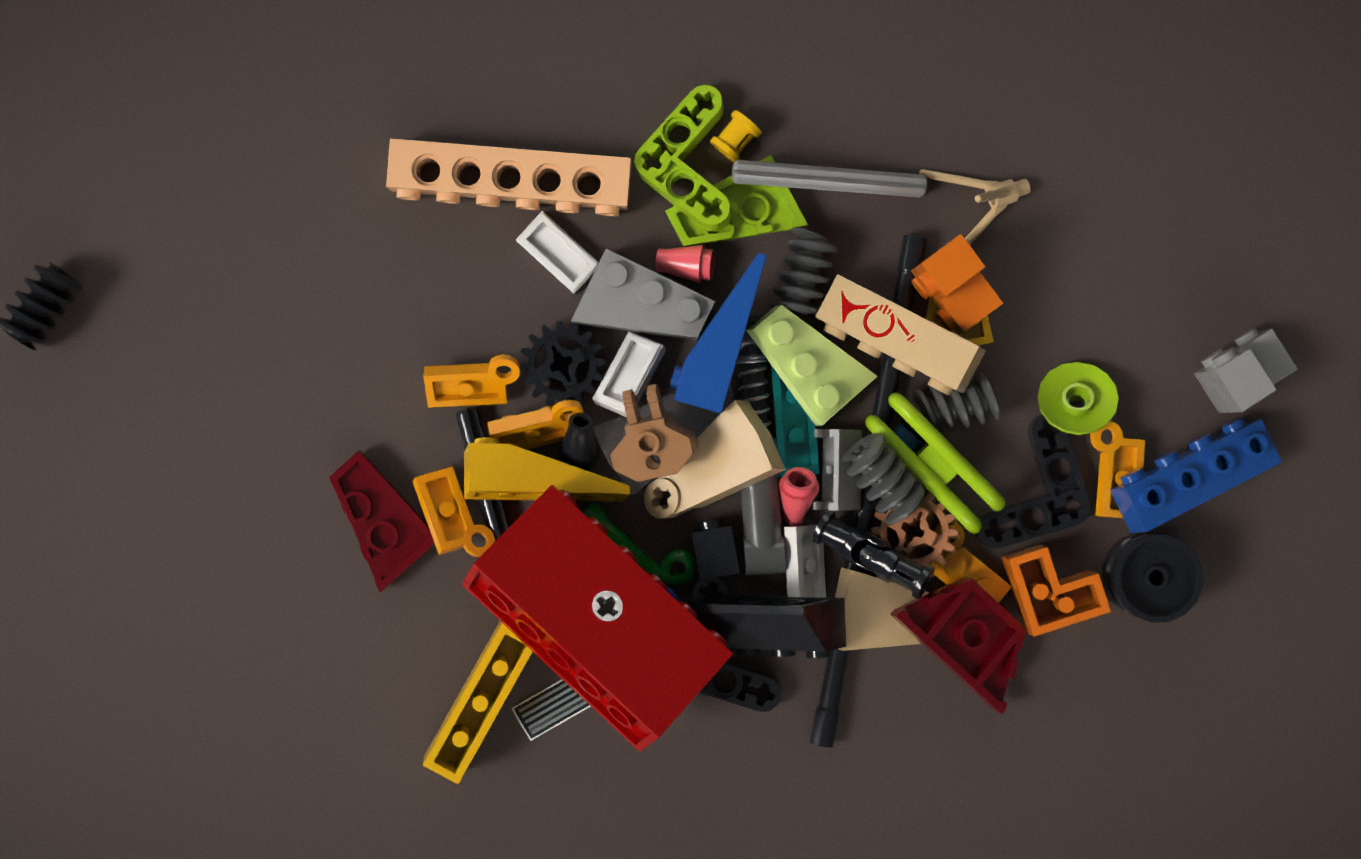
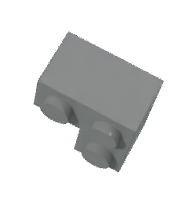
(1245, 372)

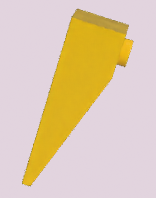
(515, 473)

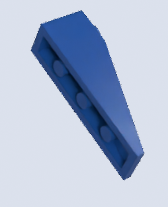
(712, 361)

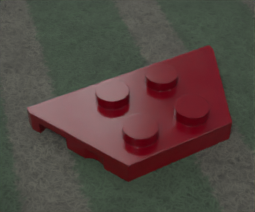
(968, 635)

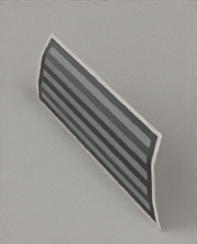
(548, 709)

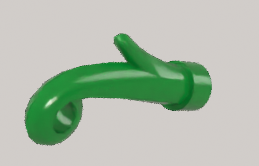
(643, 560)

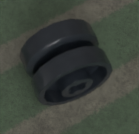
(1172, 589)

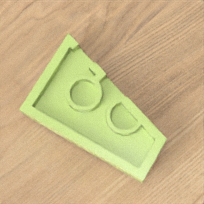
(809, 364)

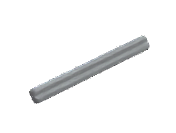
(829, 178)

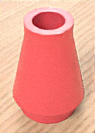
(688, 262)
(797, 492)

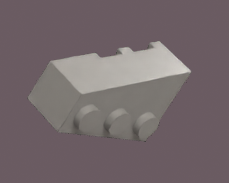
(640, 300)

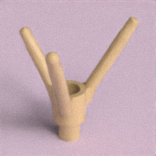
(996, 193)

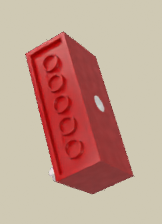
(597, 617)

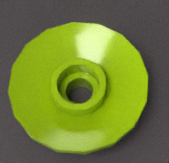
(1078, 383)

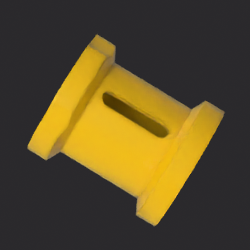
(735, 136)

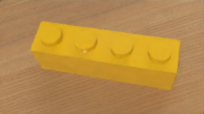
(477, 704)

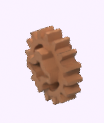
(924, 516)

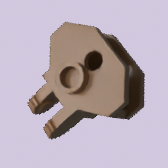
(649, 437)

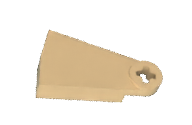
(729, 458)
(868, 611)

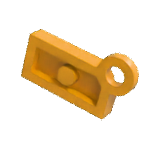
(470, 383)
(535, 427)
(1116, 460)
(448, 513)
(966, 564)

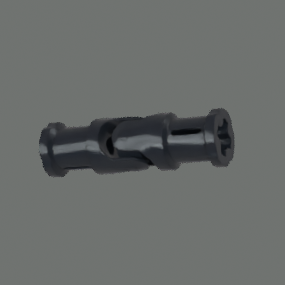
(877, 557)

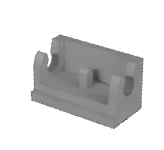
(838, 488)

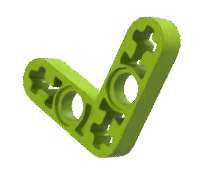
(674, 168)

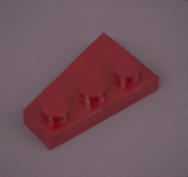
(383, 521)

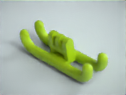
(936, 463)

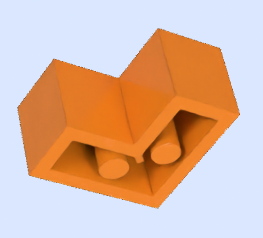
(956, 285)
(1047, 601)

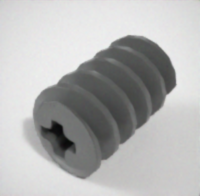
(804, 272)
(945, 409)
(886, 477)

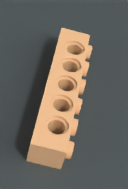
(410, 156)

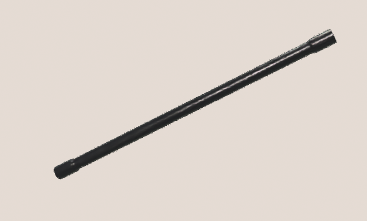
(827, 710)

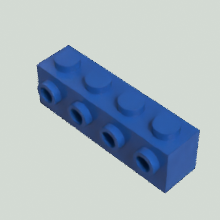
(1196, 475)

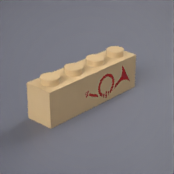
(900, 334)

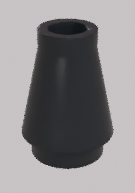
(579, 442)

